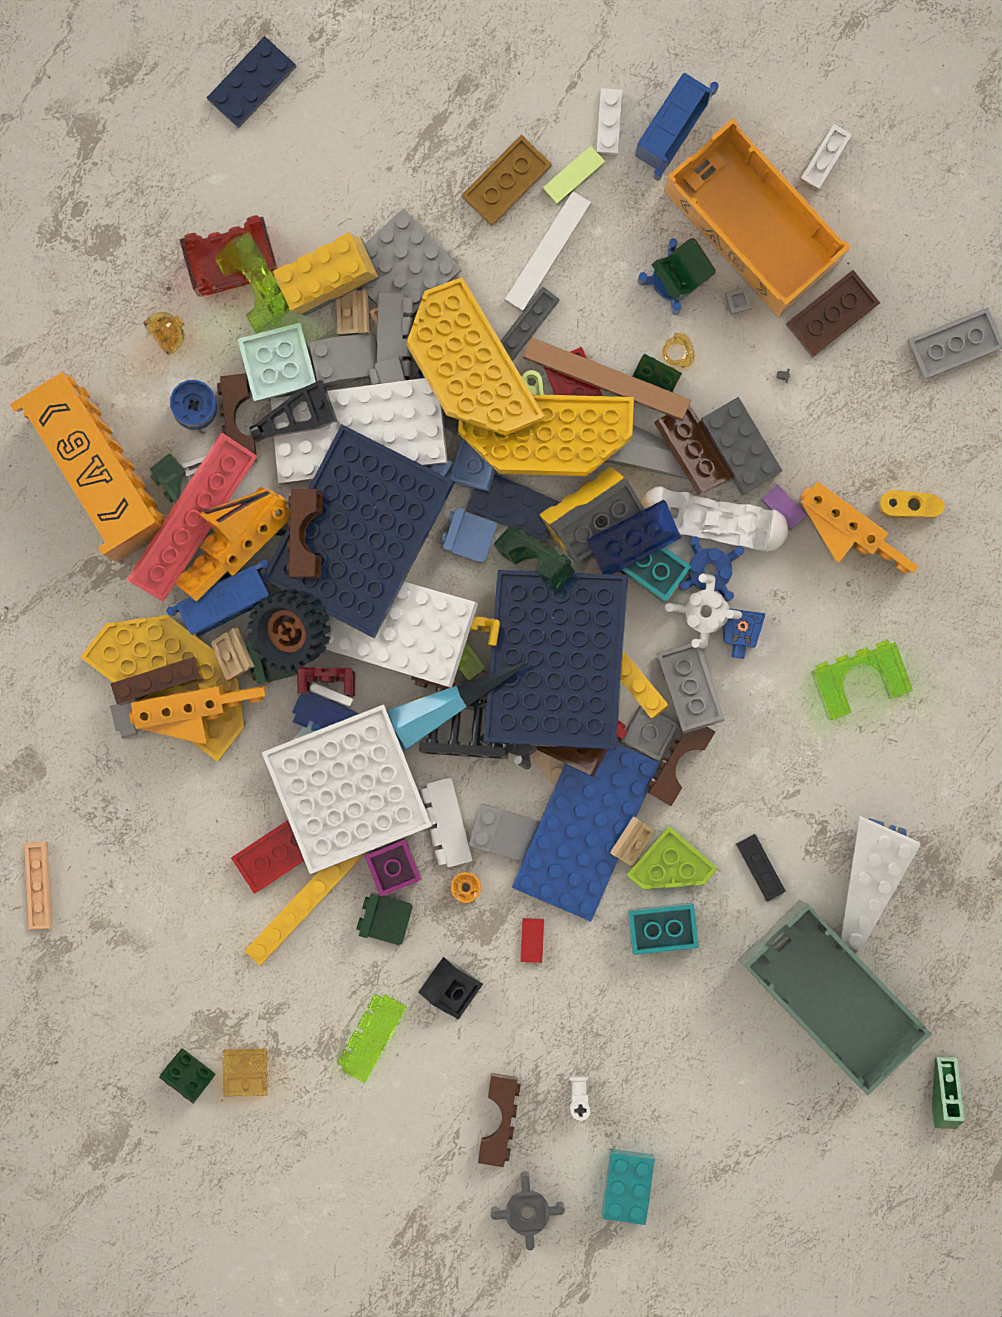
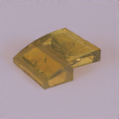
(245, 1072)

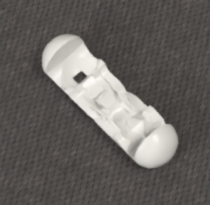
(723, 521)

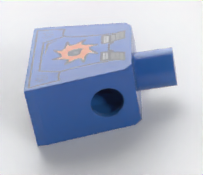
(743, 632)

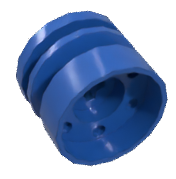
(196, 392)

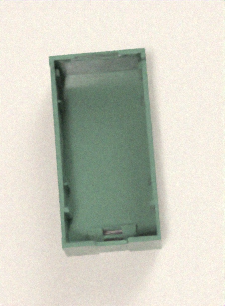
(835, 997)

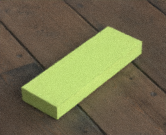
(573, 175)

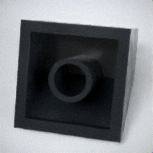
(450, 988)

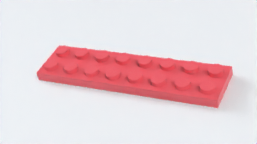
(184, 527)

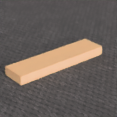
(38, 886)

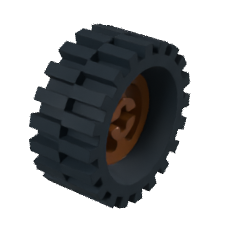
(275, 638)

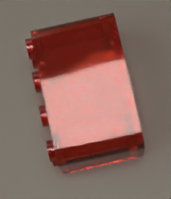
(201, 253)

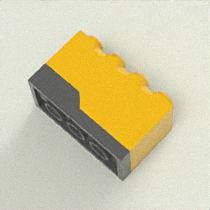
(326, 274)
(591, 511)

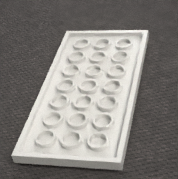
(393, 414)
(418, 637)

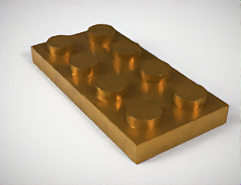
(506, 180)

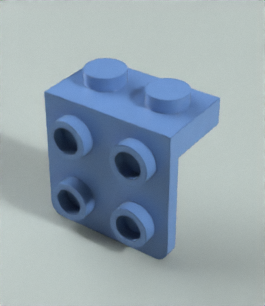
(468, 535)

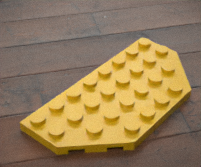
(468, 362)
(569, 441)
(154, 642)

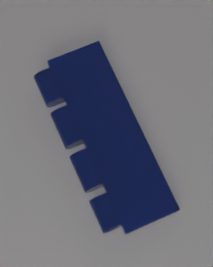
(320, 711)

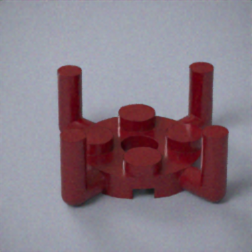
(325, 675)

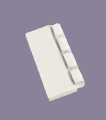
(450, 827)

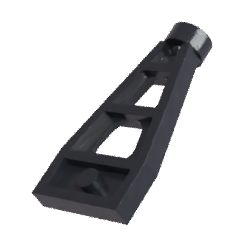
(319, 406)

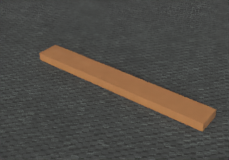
(606, 379)

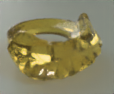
(681, 339)

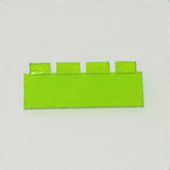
(376, 1033)

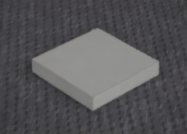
(650, 735)

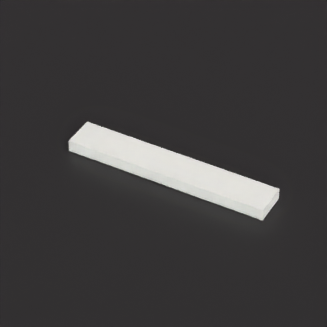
(548, 251)

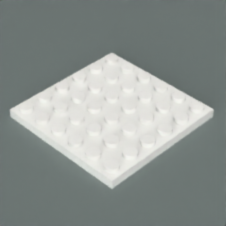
(346, 789)

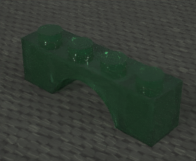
(170, 476)
(518, 546)

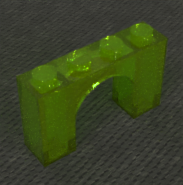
(244, 256)
(884, 659)

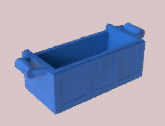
(674, 123)
(224, 600)

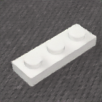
(609, 121)
(825, 157)

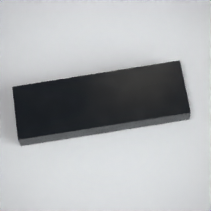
(760, 867)

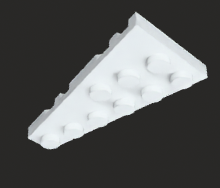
(876, 870)

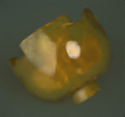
(166, 331)

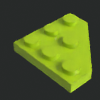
(671, 864)

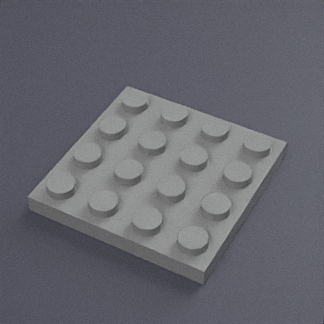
(407, 261)

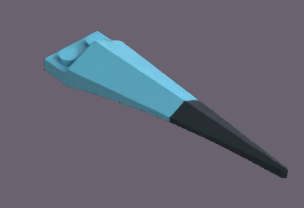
(423, 716)

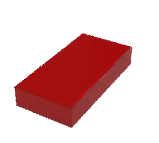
(532, 940)

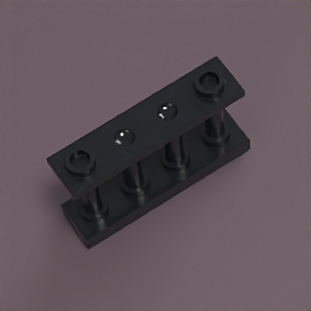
(453, 745)

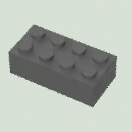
(741, 446)

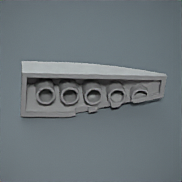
(648, 454)

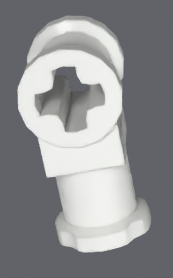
(579, 1096)

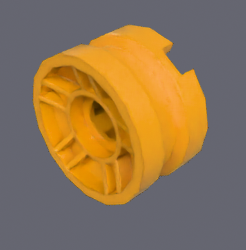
(456, 887)

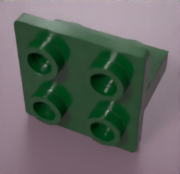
(656, 373)
(187, 1075)

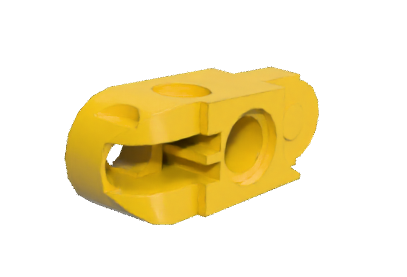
(928, 504)

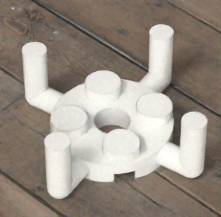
(695, 607)

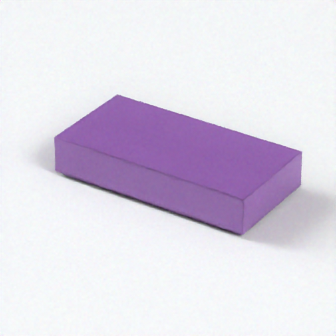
(780, 501)

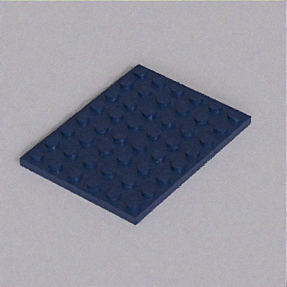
(368, 531)
(573, 660)

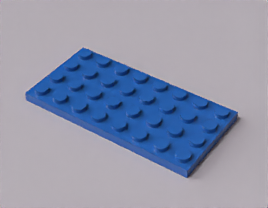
(582, 822)

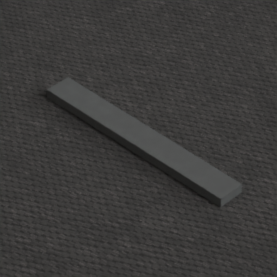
(519, 334)

